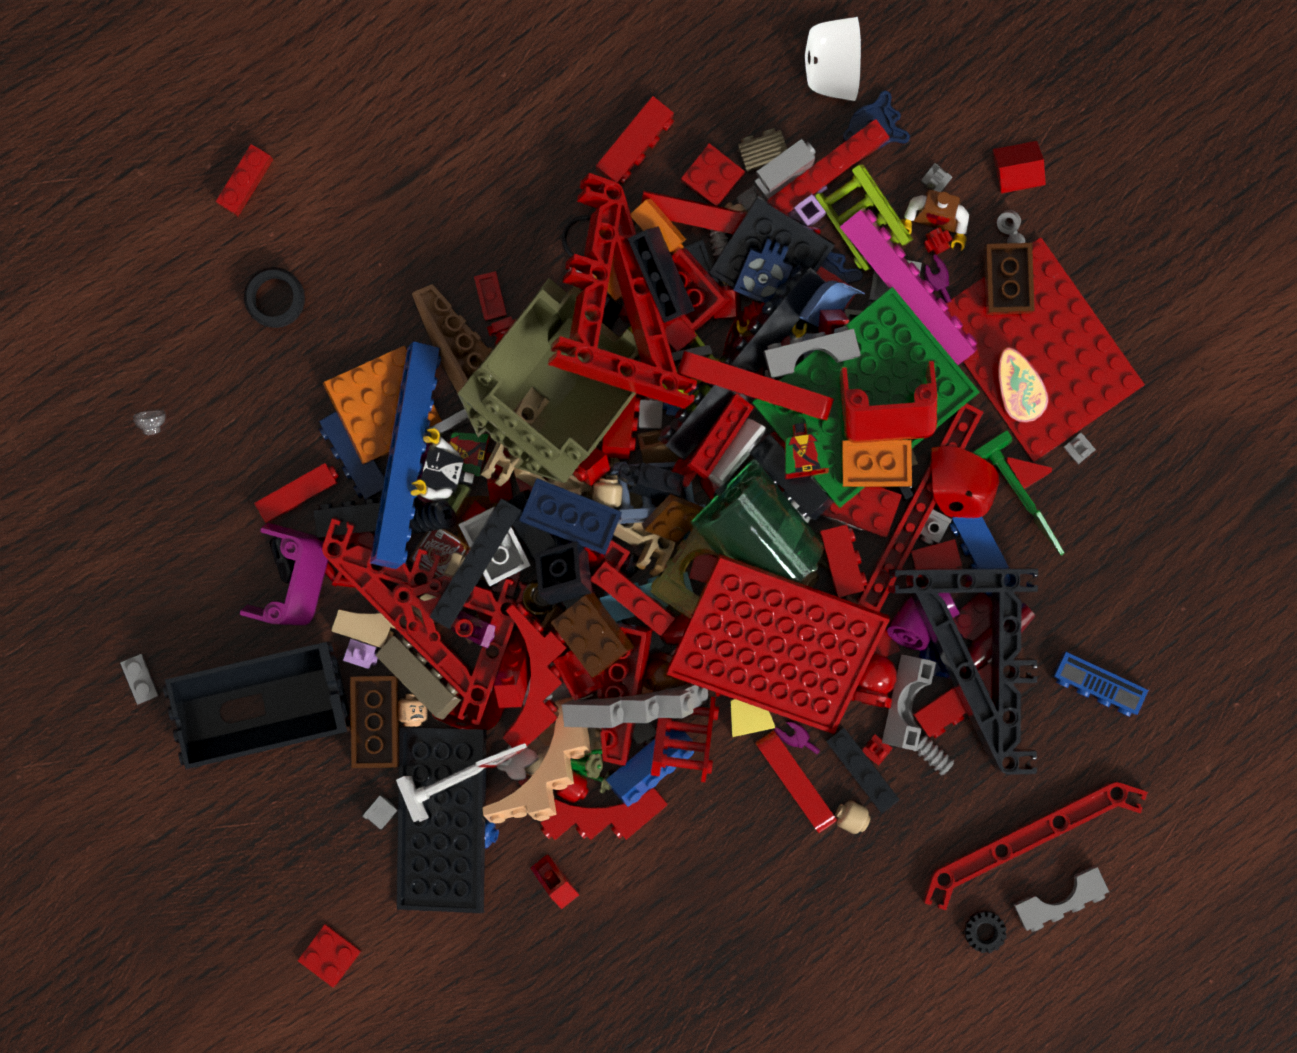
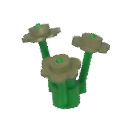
(593, 767)

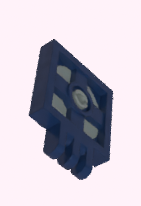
(763, 272)

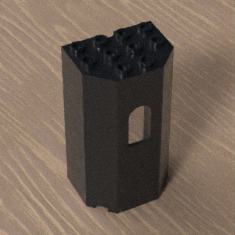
(300, 698)

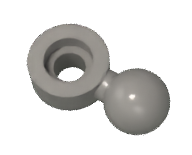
(1011, 229)

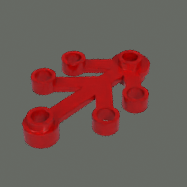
(425, 608)

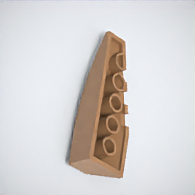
(457, 344)

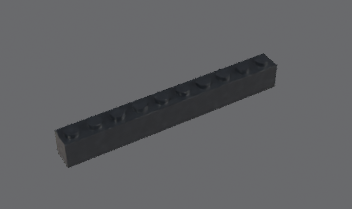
(768, 328)

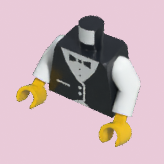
(441, 470)

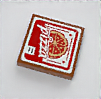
(440, 542)

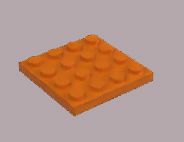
(368, 403)

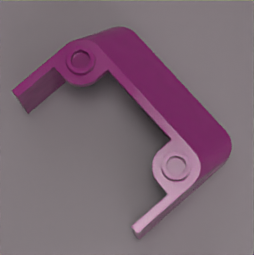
(305, 579)

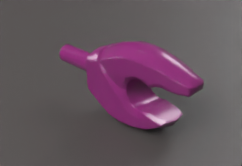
(940, 280)
(798, 739)

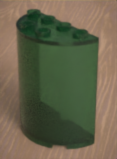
(760, 527)

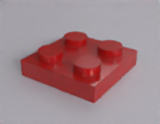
(329, 955)

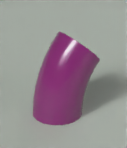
(908, 627)

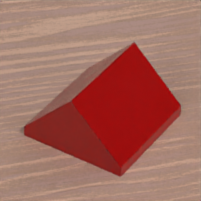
(1019, 167)

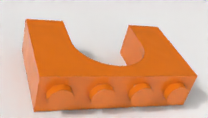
(649, 216)

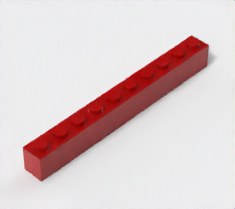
(915, 514)

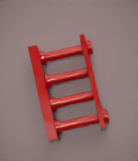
(715, 442)
(663, 742)

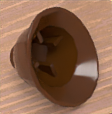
(655, 674)

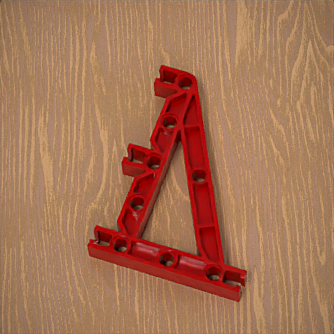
(657, 365)
(357, 569)

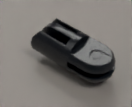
(284, 565)

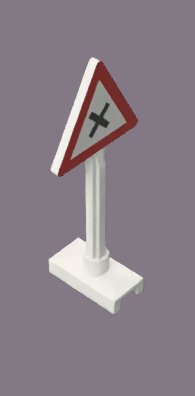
(414, 797)

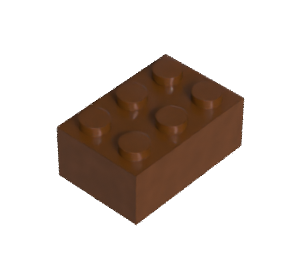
(1009, 278)
(592, 634)

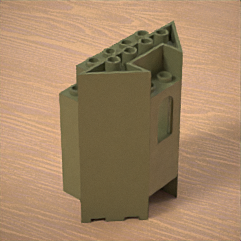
(578, 406)

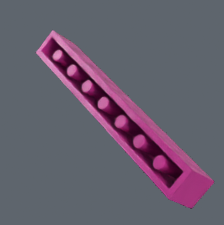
(896, 272)

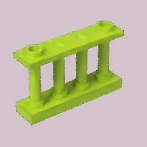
(873, 197)

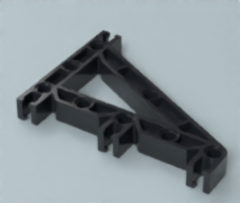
(986, 714)

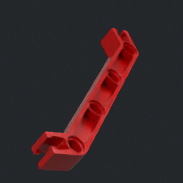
(1028, 837)

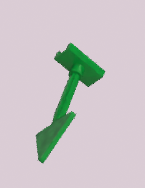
(992, 451)

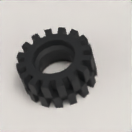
(999, 931)

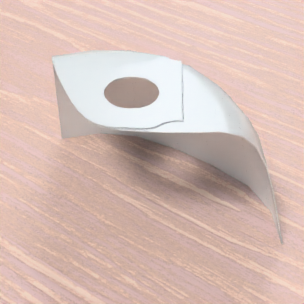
(838, 54)

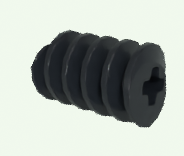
(432, 517)

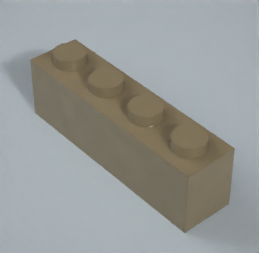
(418, 676)

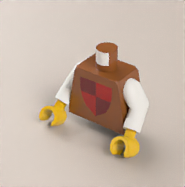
(938, 210)

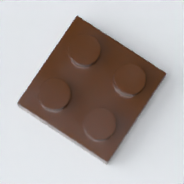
(672, 518)

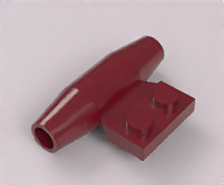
(976, 625)

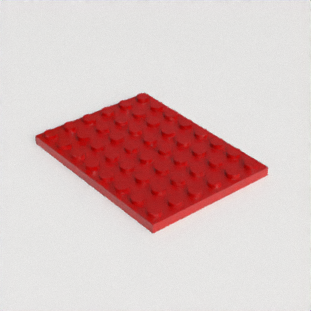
(1062, 343)
(777, 644)

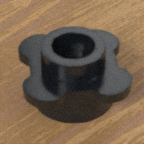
(629, 565)

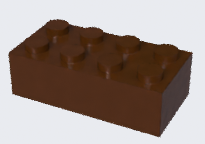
(374, 722)

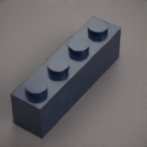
(367, 477)

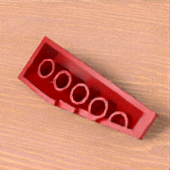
(621, 680)

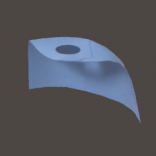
(827, 297)

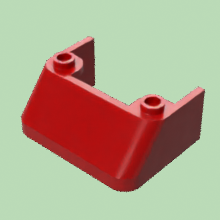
(889, 421)

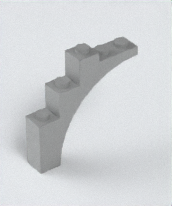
(641, 708)

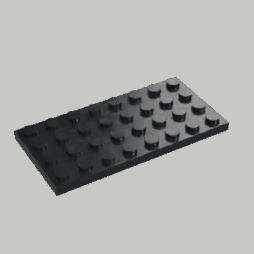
(443, 855)

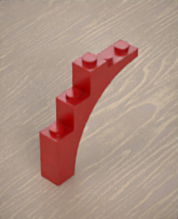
(542, 650)
(594, 819)

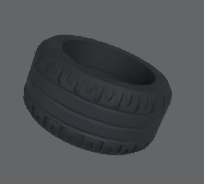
(250, 297)

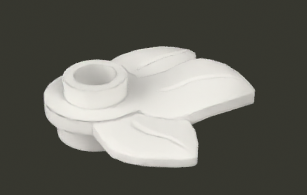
(515, 765)

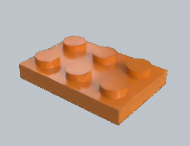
(877, 464)

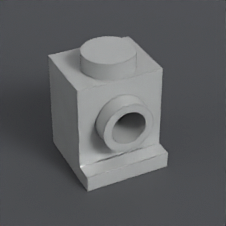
(941, 521)

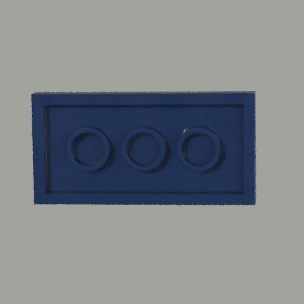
(570, 516)

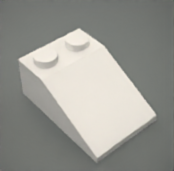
(508, 557)

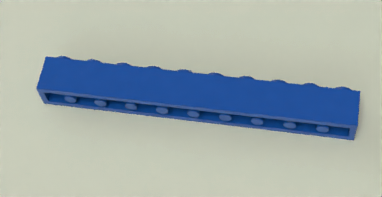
(404, 455)

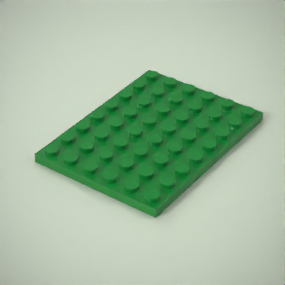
(889, 369)

